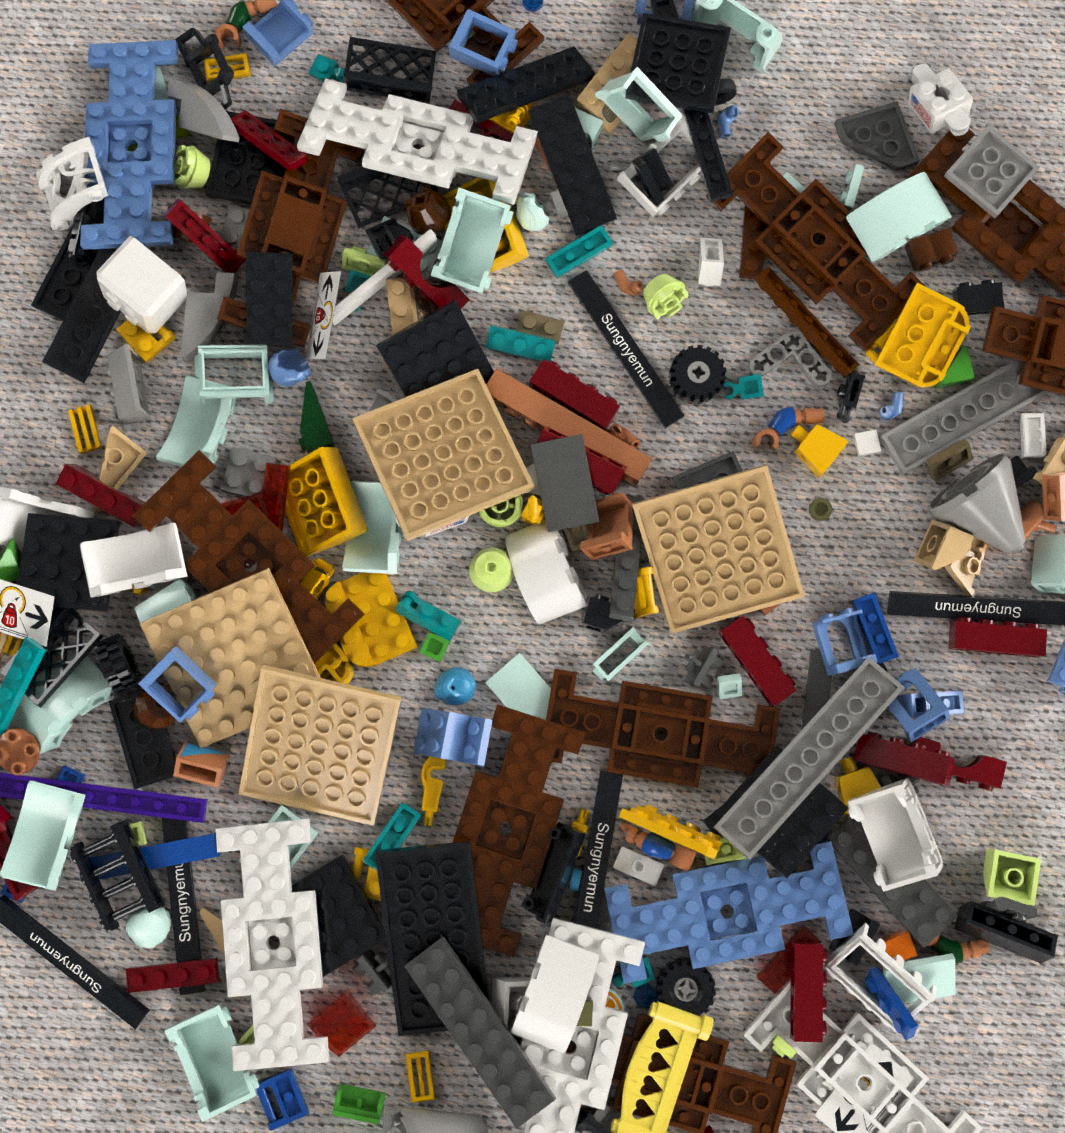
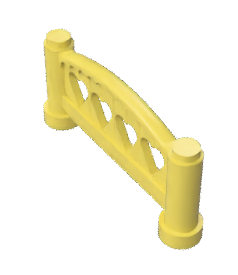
(685, 1030)

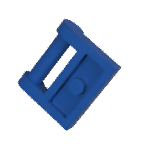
(288, 1097)

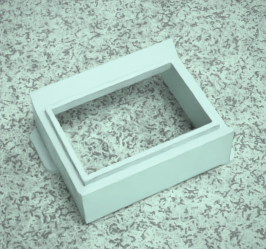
(632, 113)
(233, 351)

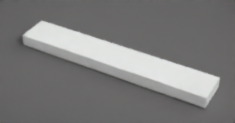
(377, 281)

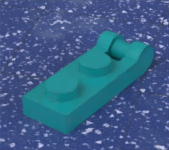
(427, 615)

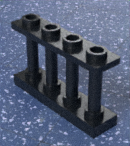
(140, 875)

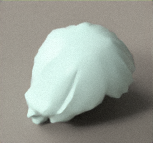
(530, 213)
(148, 928)

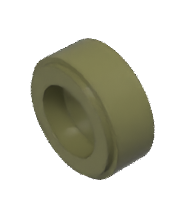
(820, 509)

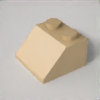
(943, 545)

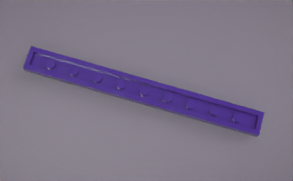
(115, 798)

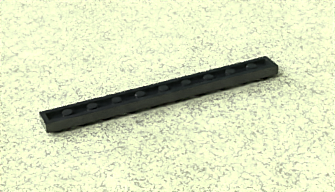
(701, 132)

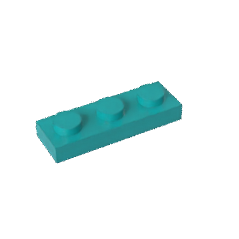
(579, 252)
(520, 343)
(394, 833)

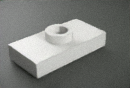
(1033, 435)
(638, 866)

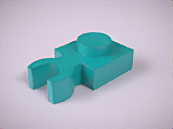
(354, 280)
(749, 387)

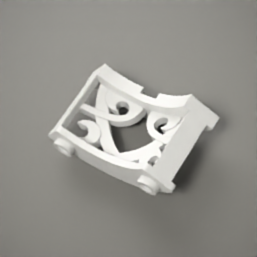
(49, 178)

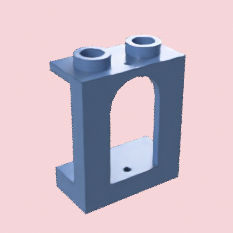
(850, 623)
(927, 721)

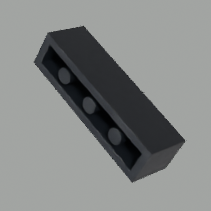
(1006, 932)

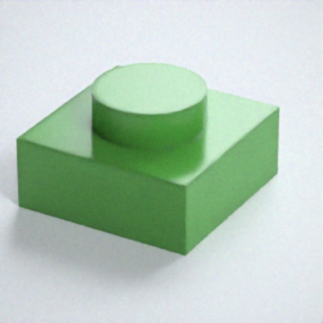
(434, 647)

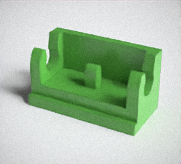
(359, 1103)

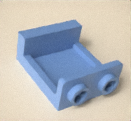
(279, 31)

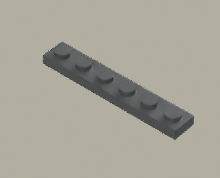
(625, 575)

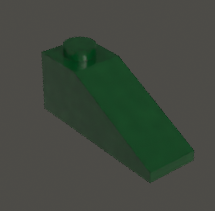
(313, 423)

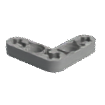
(796, 353)

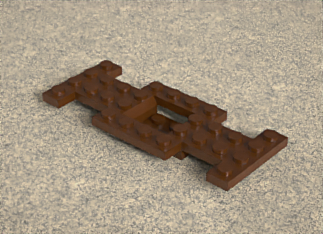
(302, 221)
(1012, 238)

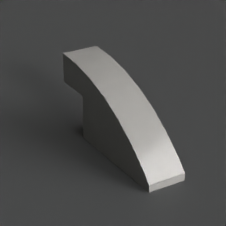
(201, 111)
(202, 313)

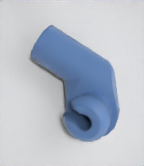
(725, 120)
(893, 409)

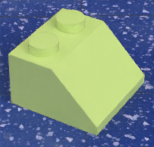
(1011, 876)

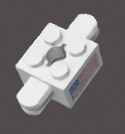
(930, 104)

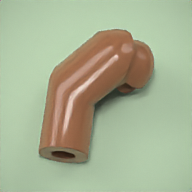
(626, 286)
(624, 435)

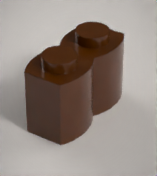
(931, 250)

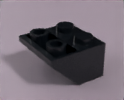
(597, 615)

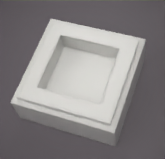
(867, 443)

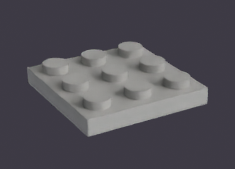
(991, 171)

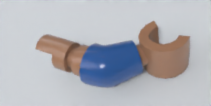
(786, 419)
(659, 847)

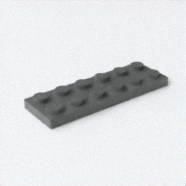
(913, 905)

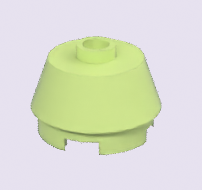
(191, 168)
(664, 295)
(503, 513)
(491, 570)

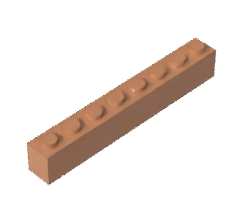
(543, 412)

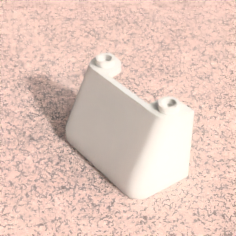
(897, 834)

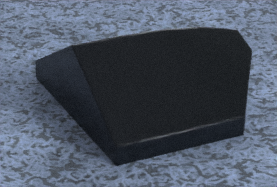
(385, 234)

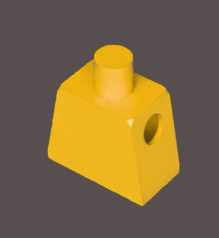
(818, 447)
(854, 781)

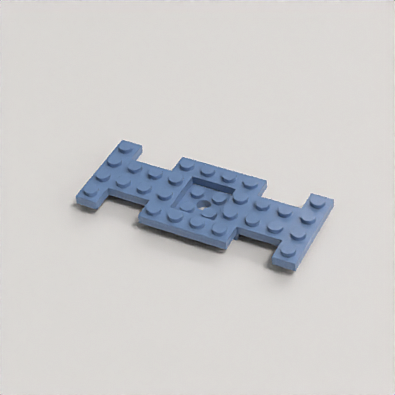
(132, 119)
(757, 905)

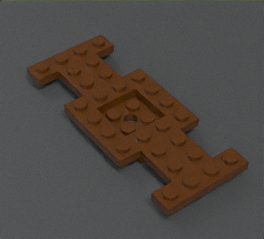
(449, 15)
(836, 263)
(230, 540)
(690, 738)
(513, 799)
(708, 1084)

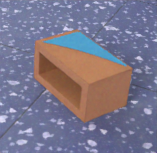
(201, 764)

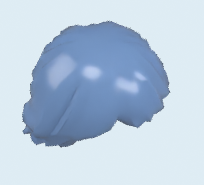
(288, 367)

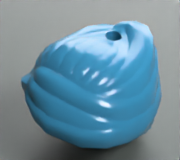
(455, 686)

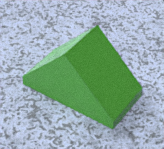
(959, 371)
(10, 562)

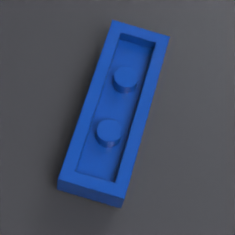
(875, 628)
(891, 1003)

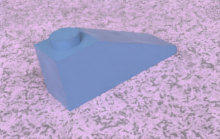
(917, 705)

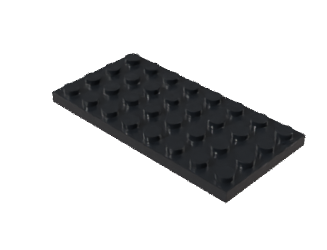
(426, 897)

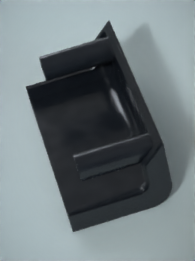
(555, 872)

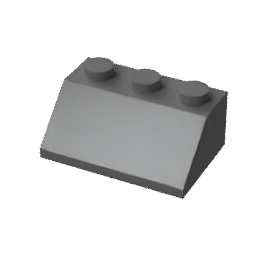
(127, 385)

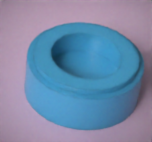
(576, 879)

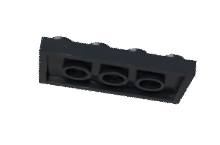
(268, 298)
(146, 750)

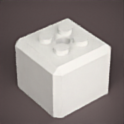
(141, 286)

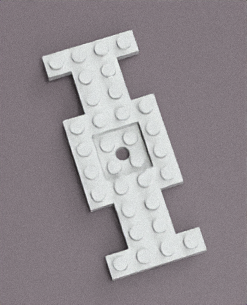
(391, 141)
(275, 973)
(844, 1062)
(566, 1071)

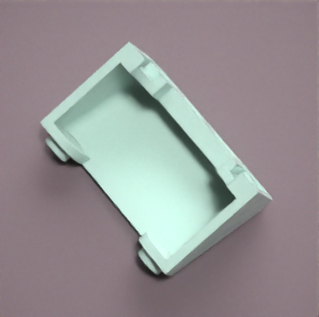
(763, 34)
(472, 240)
(206, 1055)

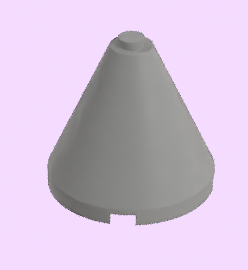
(984, 505)
(431, 1121)

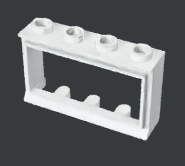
(677, 191)
(894, 965)

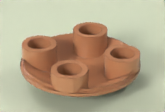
(18, 751)

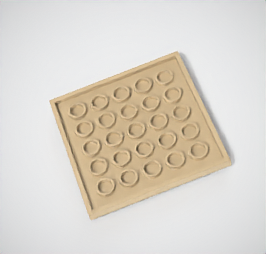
(442, 454)
(718, 549)
(230, 639)
(319, 745)

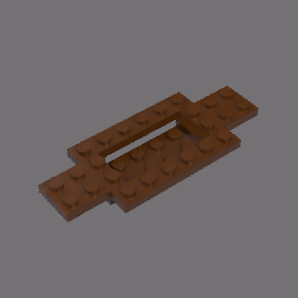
(1032, 340)

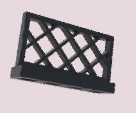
(386, 84)
(364, 175)
(59, 627)

